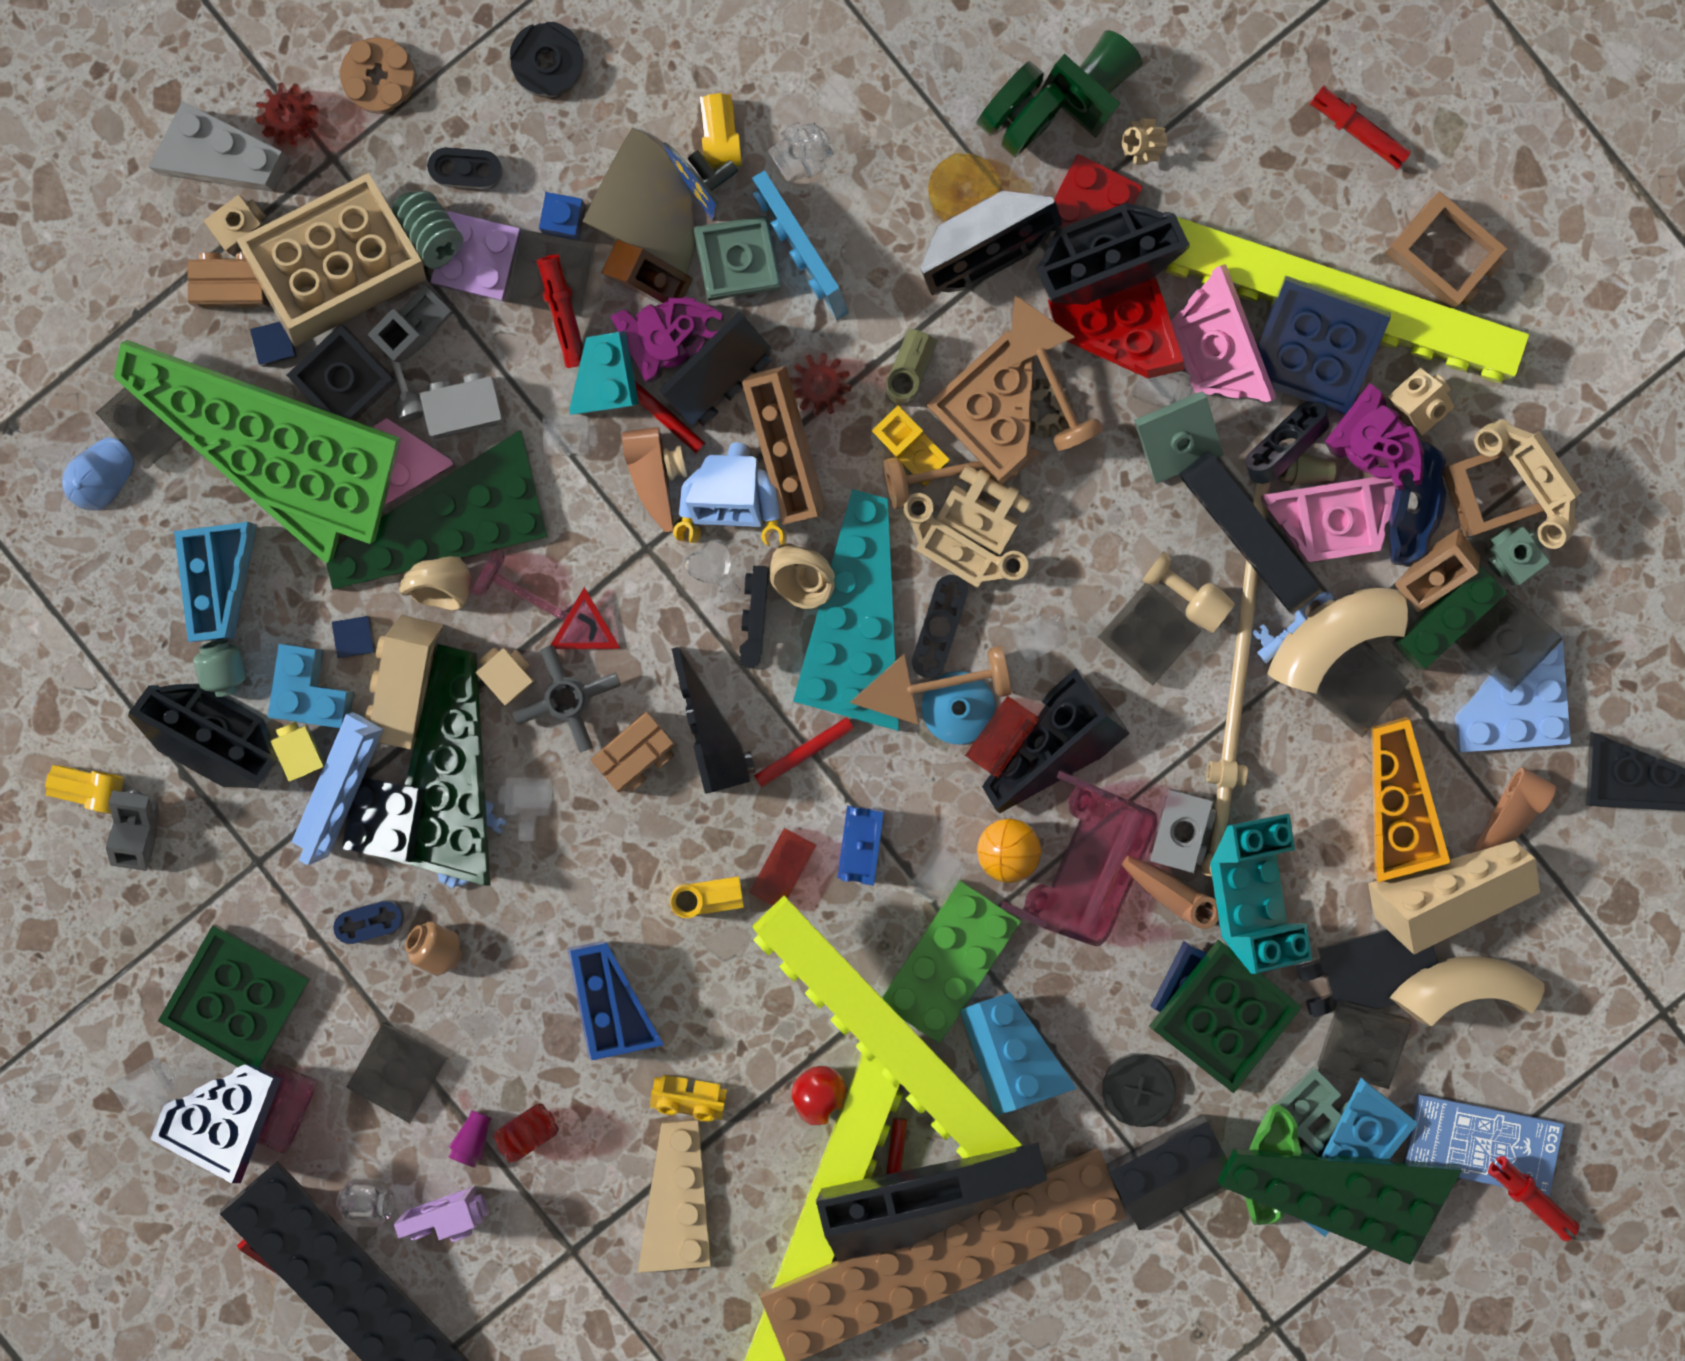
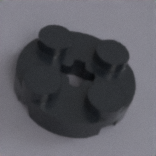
(542, 39)

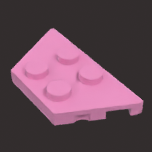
(1219, 342)
(414, 463)
(1334, 517)

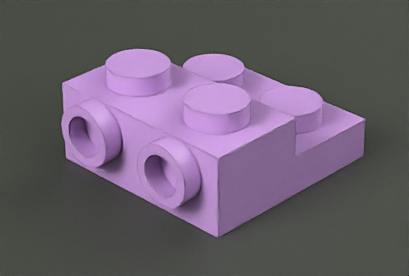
(451, 1216)

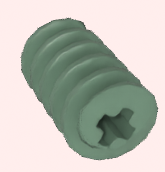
(428, 227)

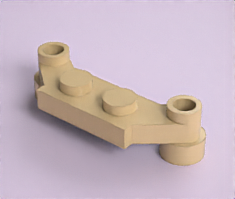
(1541, 473)
(957, 552)

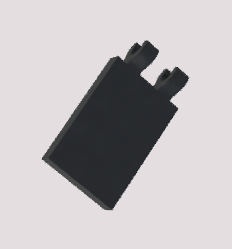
(1363, 970)

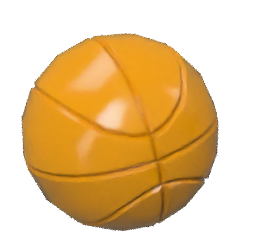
(1009, 850)

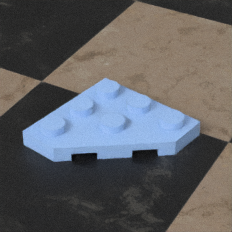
(1527, 717)

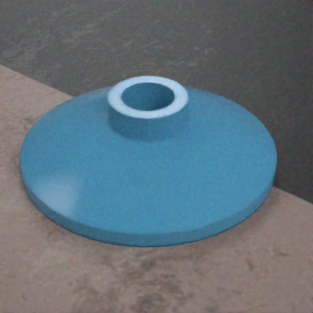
(958, 728)

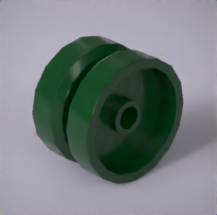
(1026, 113)

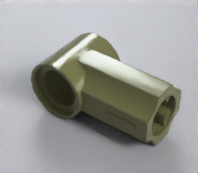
(911, 364)

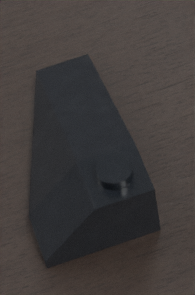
(1071, 734)
(717, 747)

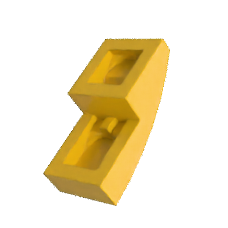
(909, 444)

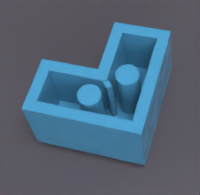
(297, 693)

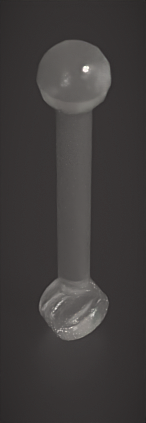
(391, 953)

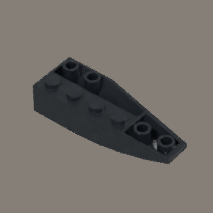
(922, 1201)

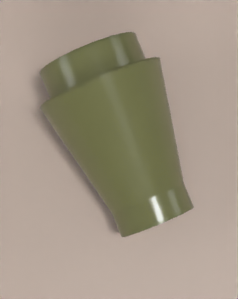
(1309, 470)

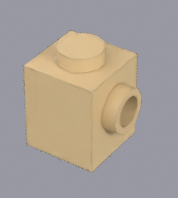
(235, 221)
(505, 674)

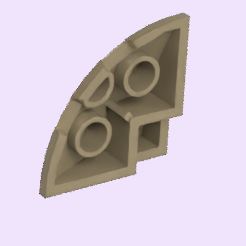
(645, 203)

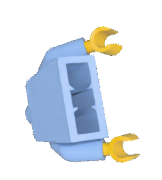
(729, 493)

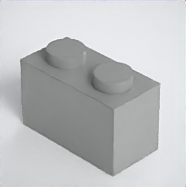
(462, 406)

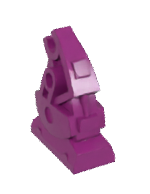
(661, 332)
(1377, 436)

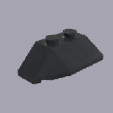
(987, 239)
(1109, 253)
(206, 734)

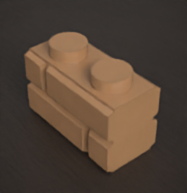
(223, 283)
(634, 752)

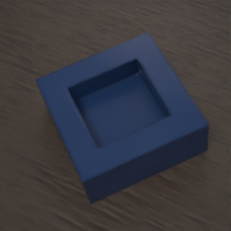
(272, 344)
(353, 637)

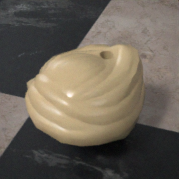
(801, 576)
(438, 583)

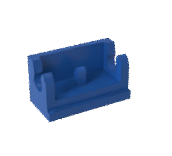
(860, 845)

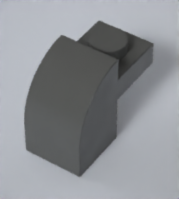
(410, 328)
(132, 830)

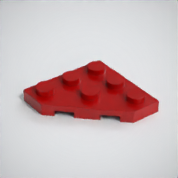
(1125, 329)

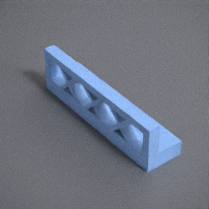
(336, 787)

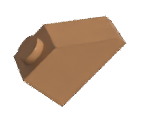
(1440, 571)

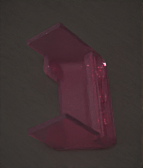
(1090, 878)

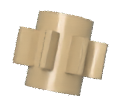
(1144, 141)

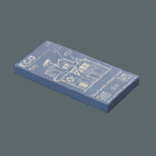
(1478, 1135)

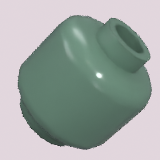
(219, 667)

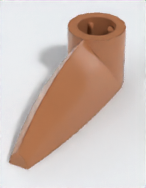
(649, 474)
(1516, 809)
(1174, 893)

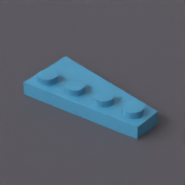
(803, 251)
(1368, 1128)

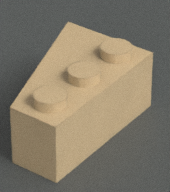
(402, 679)

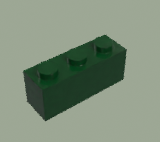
(1448, 619)

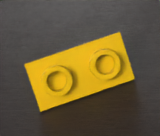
(671, 1098)

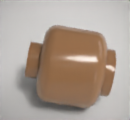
(433, 948)

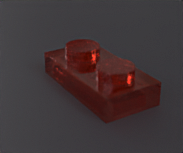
(1002, 736)
(782, 867)

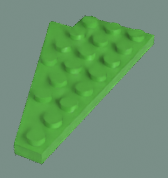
(291, 458)

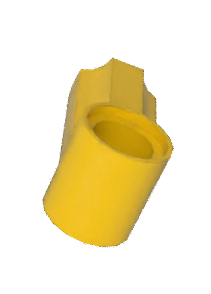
(720, 138)
(83, 787)
(711, 896)

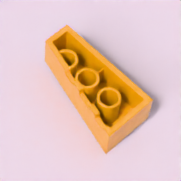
(1403, 809)

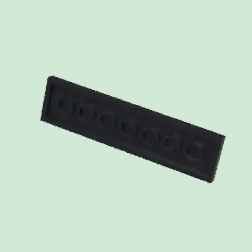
(333, 1272)

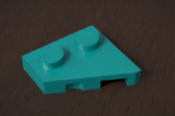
(604, 375)

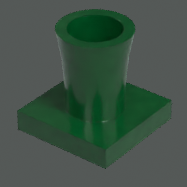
(1091, 83)

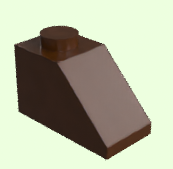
(645, 273)

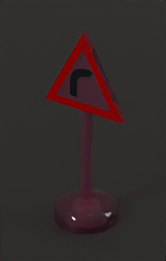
(581, 626)

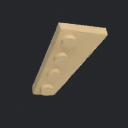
(677, 1210)

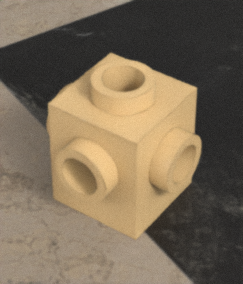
(1422, 400)

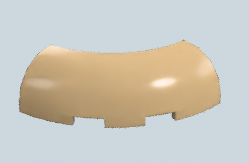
(1333, 631)
(1463, 979)

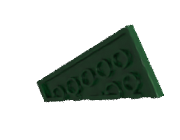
(463, 515)
(1354, 1197)

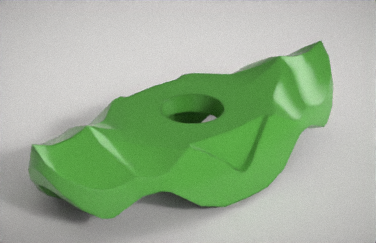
(1279, 1134)

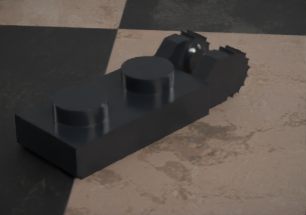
(754, 619)

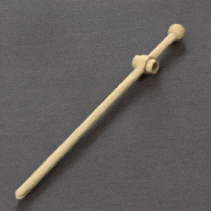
(1227, 772)

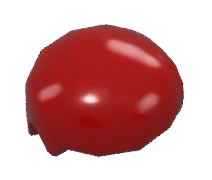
(818, 1094)

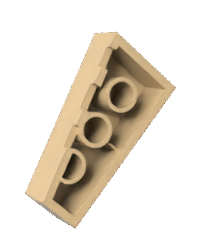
(1454, 896)

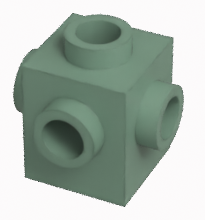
(1528, 557)

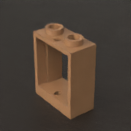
(1401, 254)
(1465, 501)

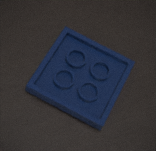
(1320, 343)

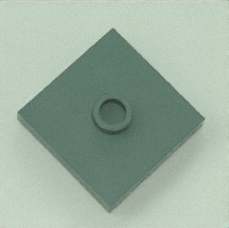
(737, 258)
(1178, 436)

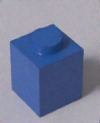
(562, 216)

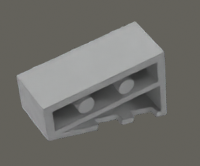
(216, 152)

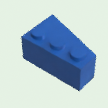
(607, 1004)

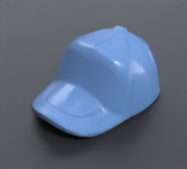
(97, 474)

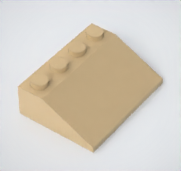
(332, 259)

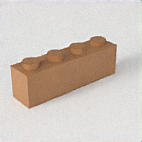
(784, 444)

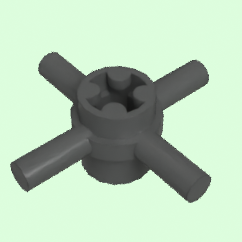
(562, 712)

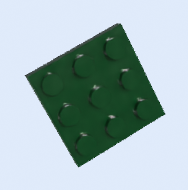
(234, 999)
(1225, 1017)

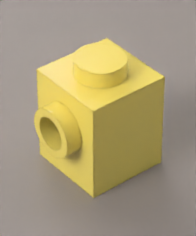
(297, 750)

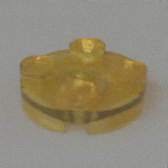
(958, 170)

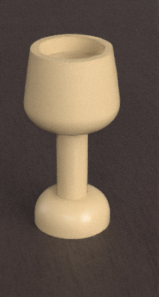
(1206, 606)

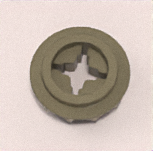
(1051, 423)

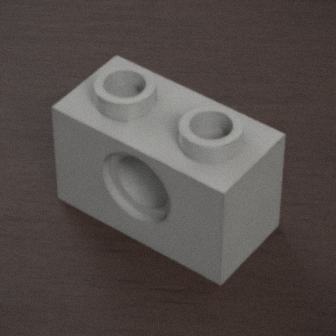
(1174, 809)

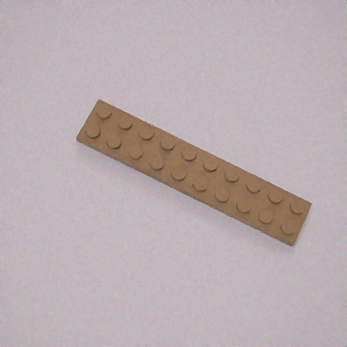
(880, 1287)

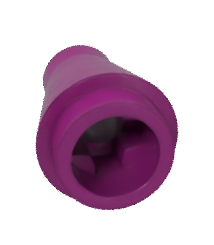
(470, 1140)

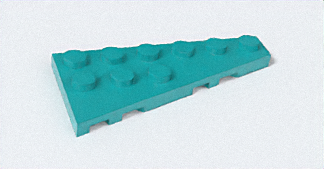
(856, 626)

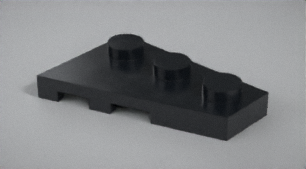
(1631, 778)

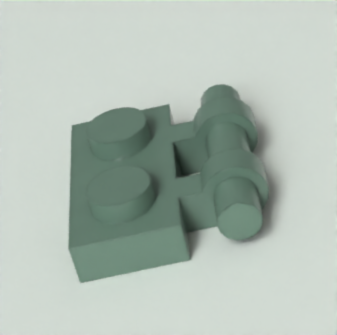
(1306, 1102)

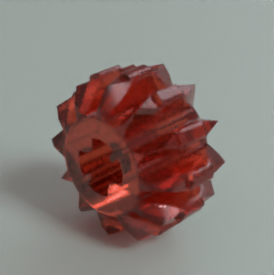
(298, 121)
(832, 388)
(526, 1132)

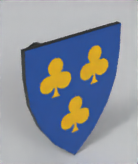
(711, 178)

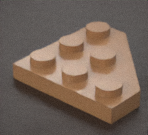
(991, 409)

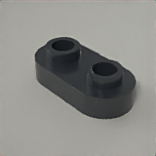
(466, 168)

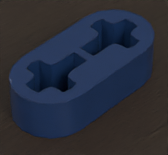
(370, 930)

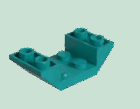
(1252, 895)

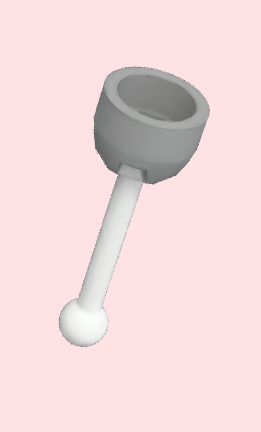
(408, 403)

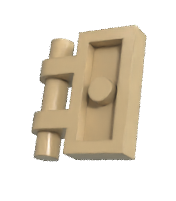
(978, 519)

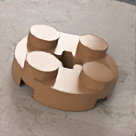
(390, 92)

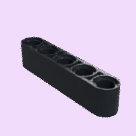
(1250, 532)

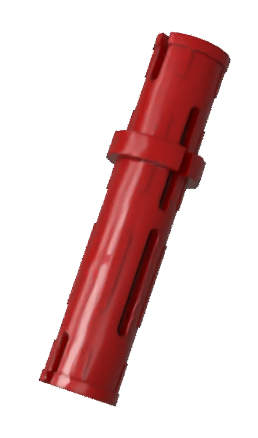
(1360, 127)
(558, 295)
(1524, 1189)

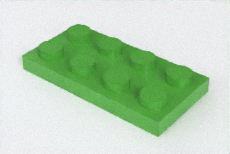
(950, 961)

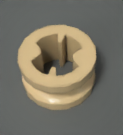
(675, 463)

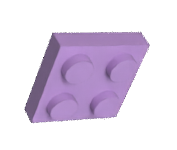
(484, 259)

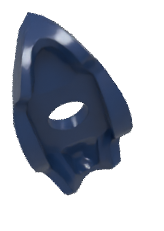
(1413, 531)

